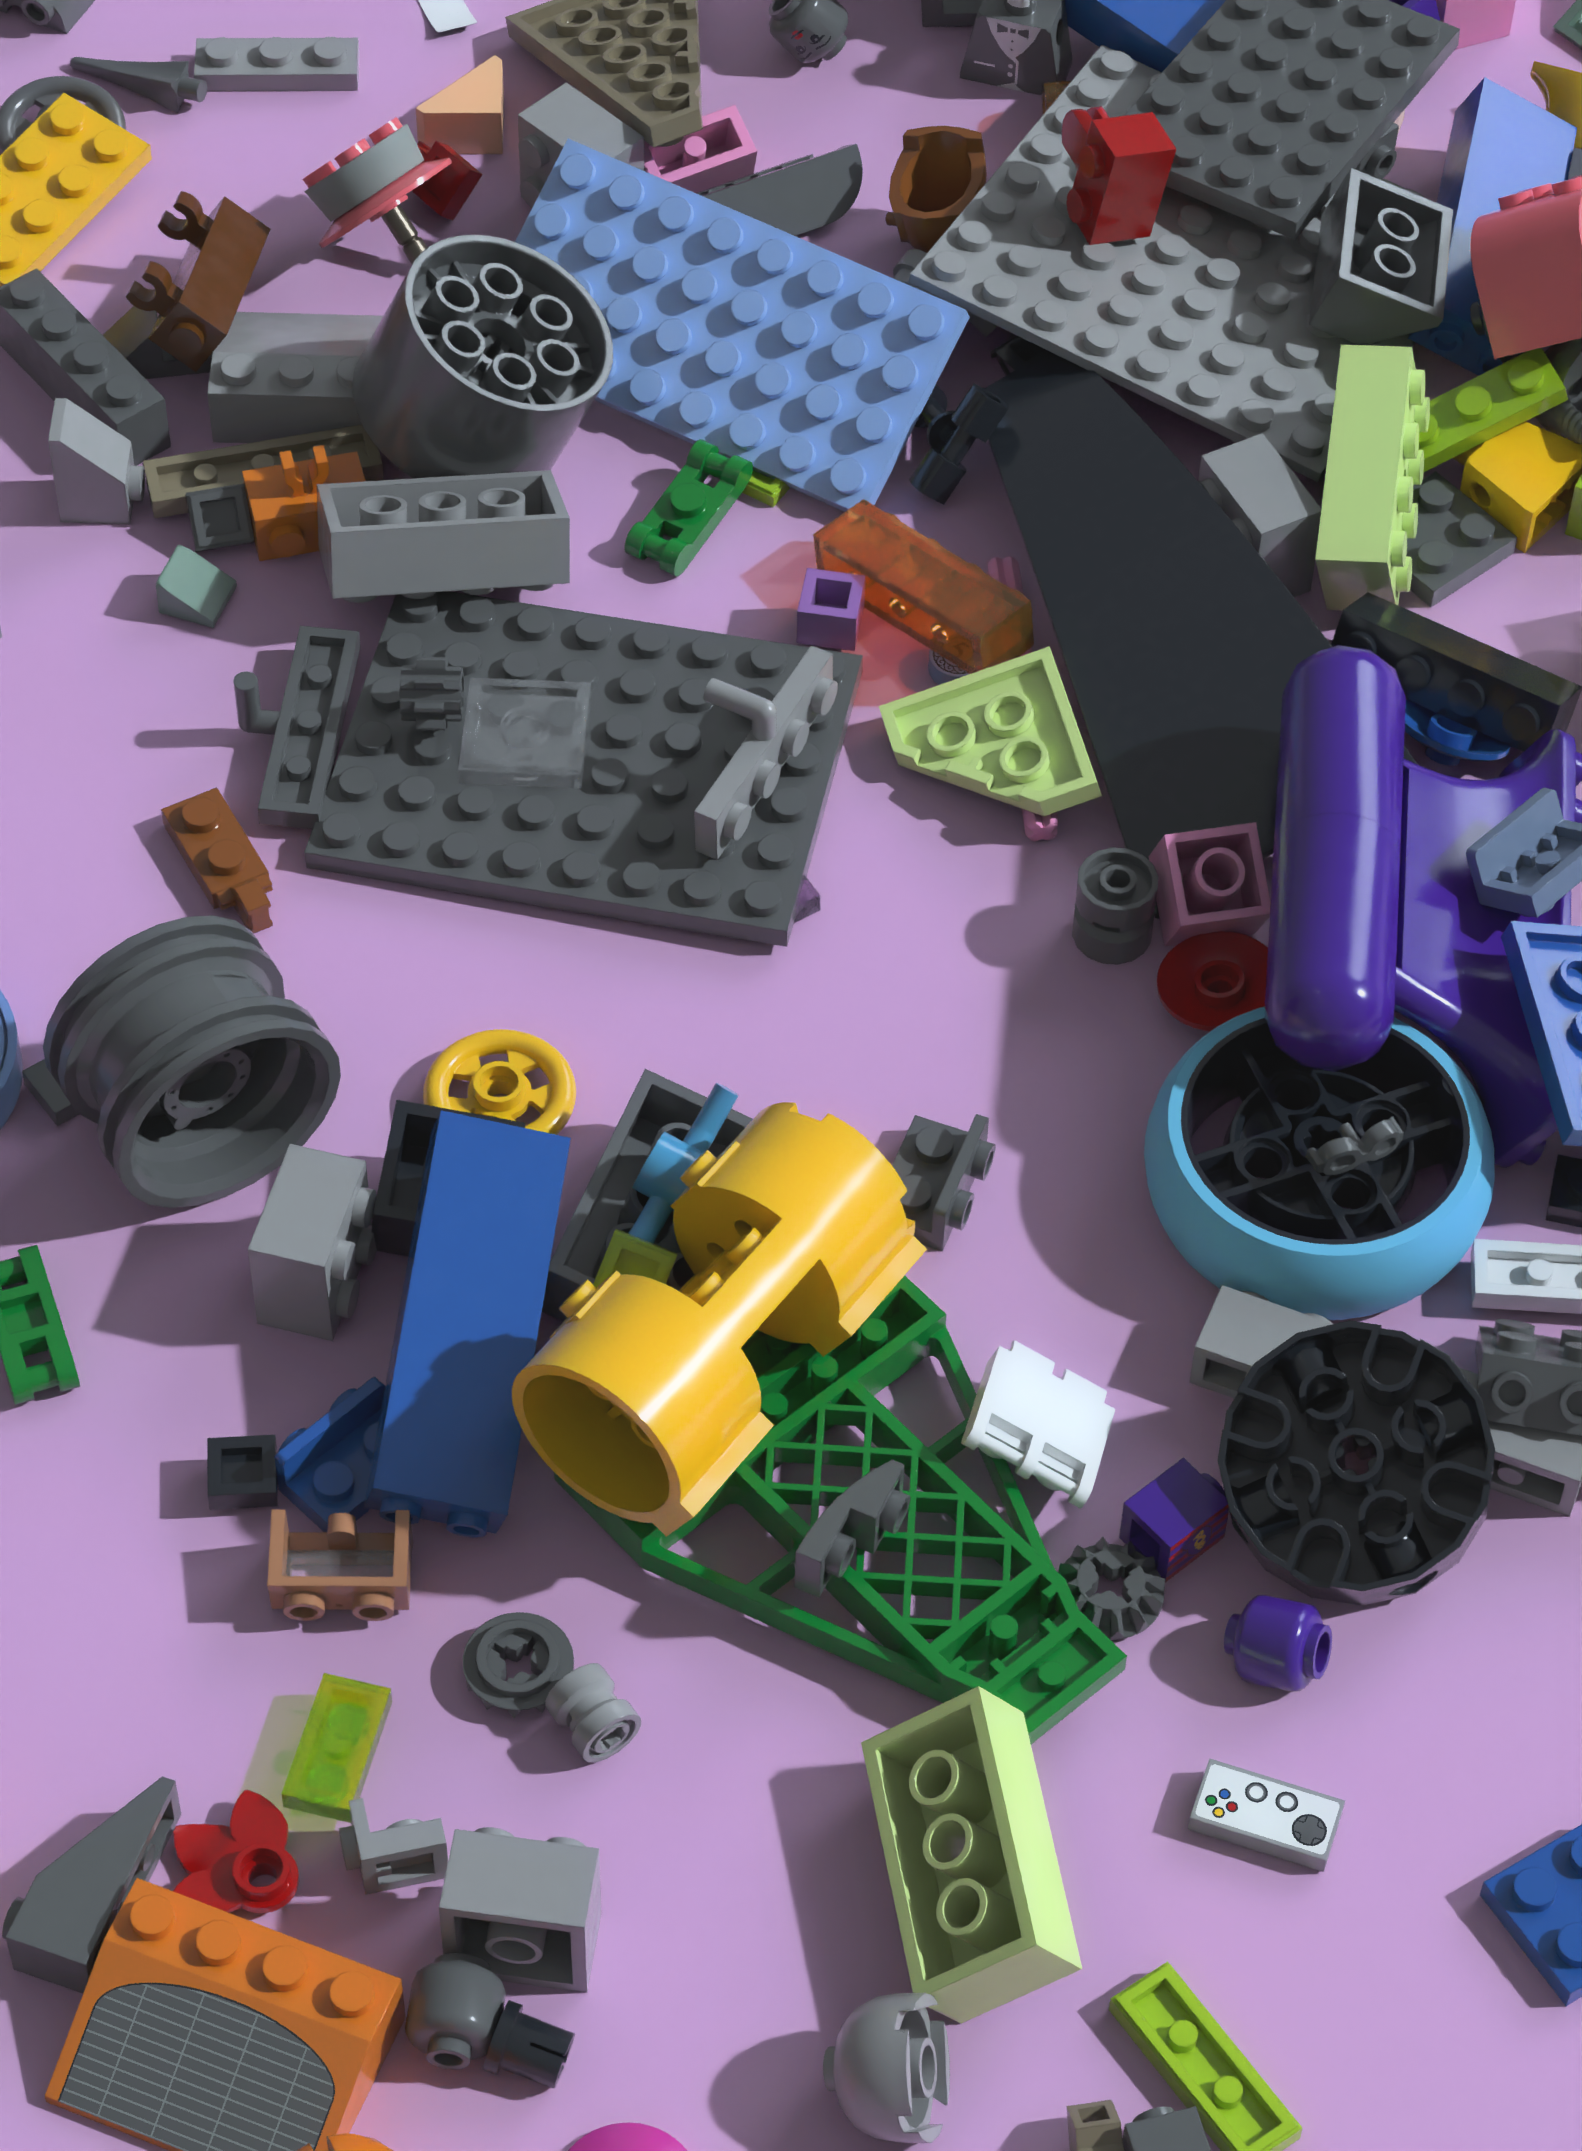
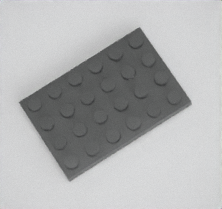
(1289, 99)

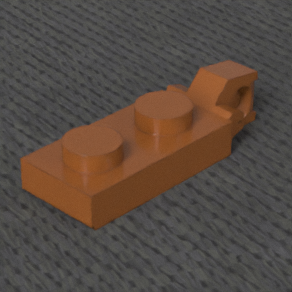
(221, 857)

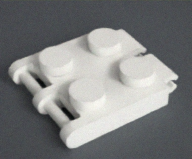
(1040, 1421)

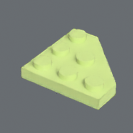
(998, 735)

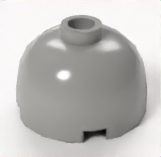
(891, 2068)

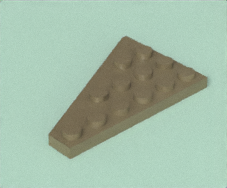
(625, 57)

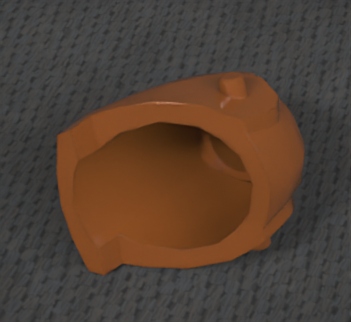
(934, 182)

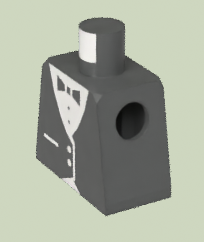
(1019, 44)

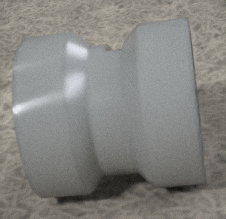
(593, 1712)

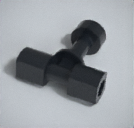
(951, 437)

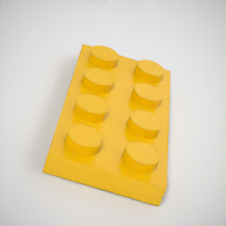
(59, 181)

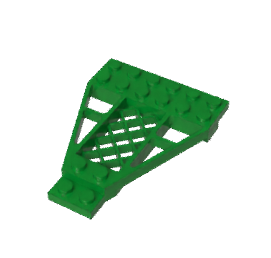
(1018, 1644)

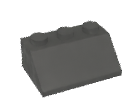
(1380, 262)

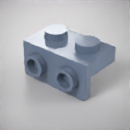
(1528, 858)

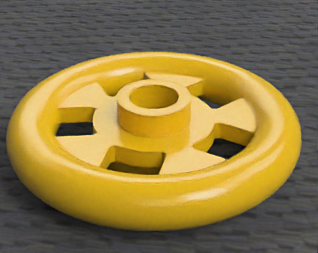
(524, 1054)

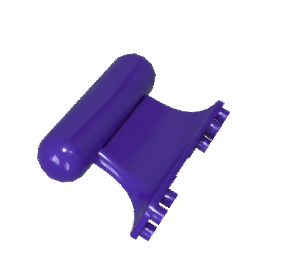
(1380, 896)

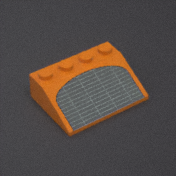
(222, 2032)

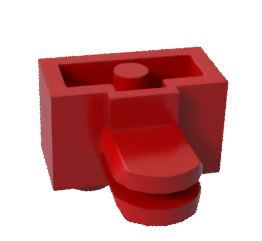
(1119, 172)

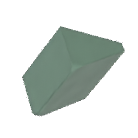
(193, 588)

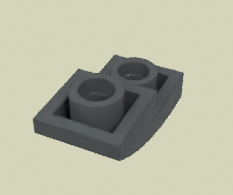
(852, 1520)

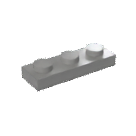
(278, 64)

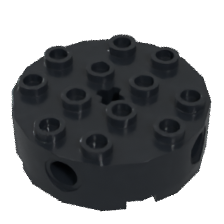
(1386, 1402)

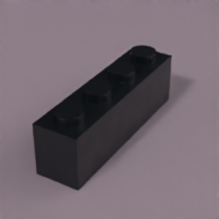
(1460, 674)

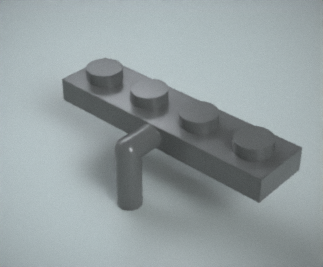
(305, 727)

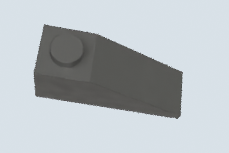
(77, 1896)

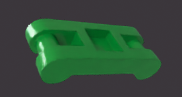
(689, 508)
(32, 1326)

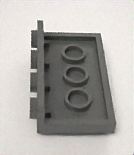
(1530, 1376)

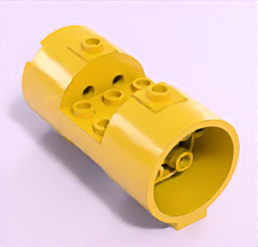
(648, 1384)

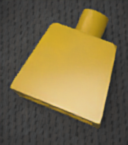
(1523, 479)

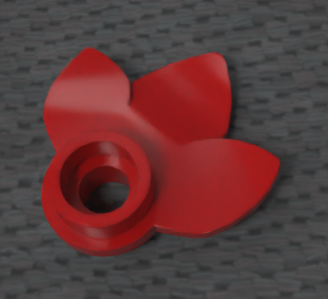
(228, 1858)

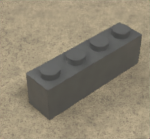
(79, 363)

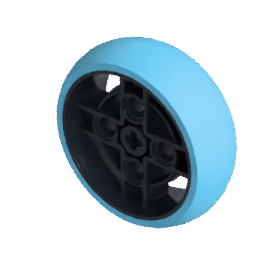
(1291, 1230)

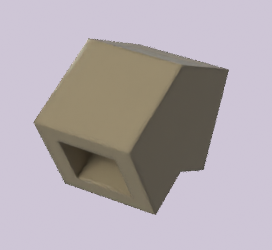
(1094, 2127)

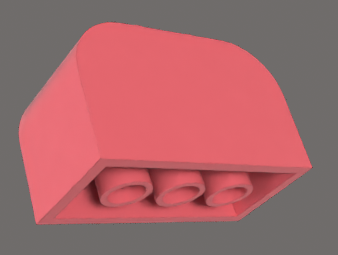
(1531, 267)

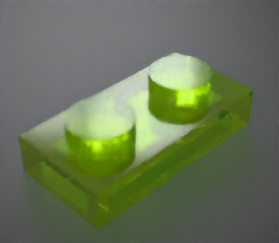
(337, 1747)

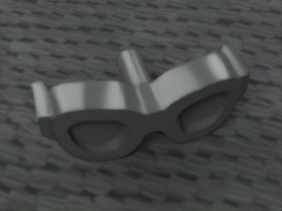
(1350, 1151)

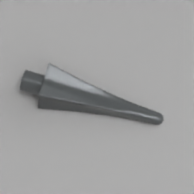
(160, 81)

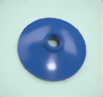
(1448, 740)

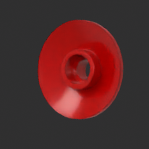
(1213, 978)

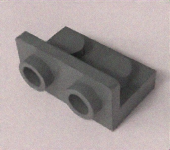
(938, 1171)

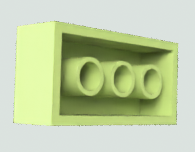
(1372, 475)
(970, 1855)

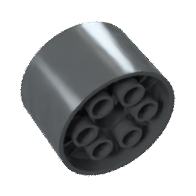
(481, 361)

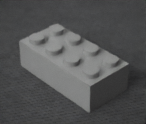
(443, 535)

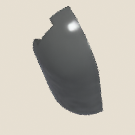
(797, 192)

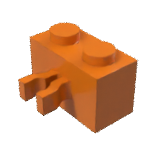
(285, 500)

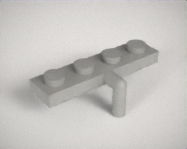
(777, 732)

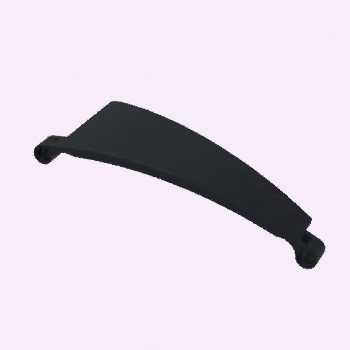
(1154, 603)

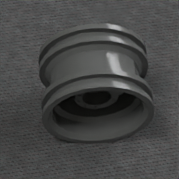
(191, 1061)

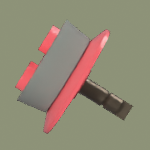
(374, 185)

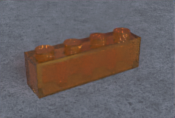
(927, 589)

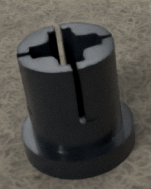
(528, 2047)

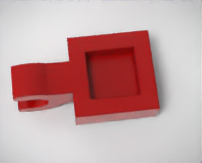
(451, 186)

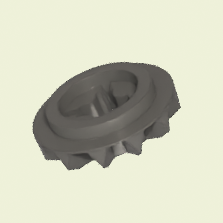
(1141, 1589)
(511, 1638)

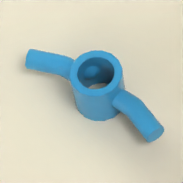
(672, 1158)

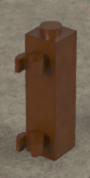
(210, 280)

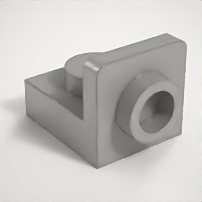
(393, 1857)

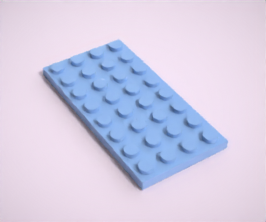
(744, 328)

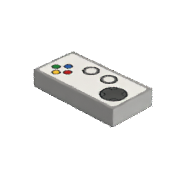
(1266, 1815)

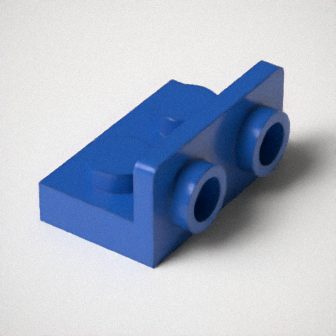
(330, 1462)

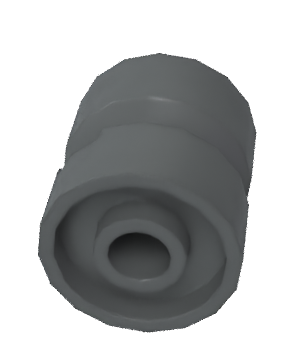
(1115, 905)

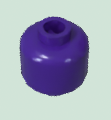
(1278, 1643)

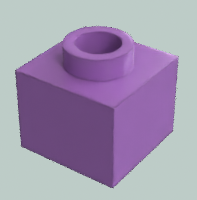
(830, 609)

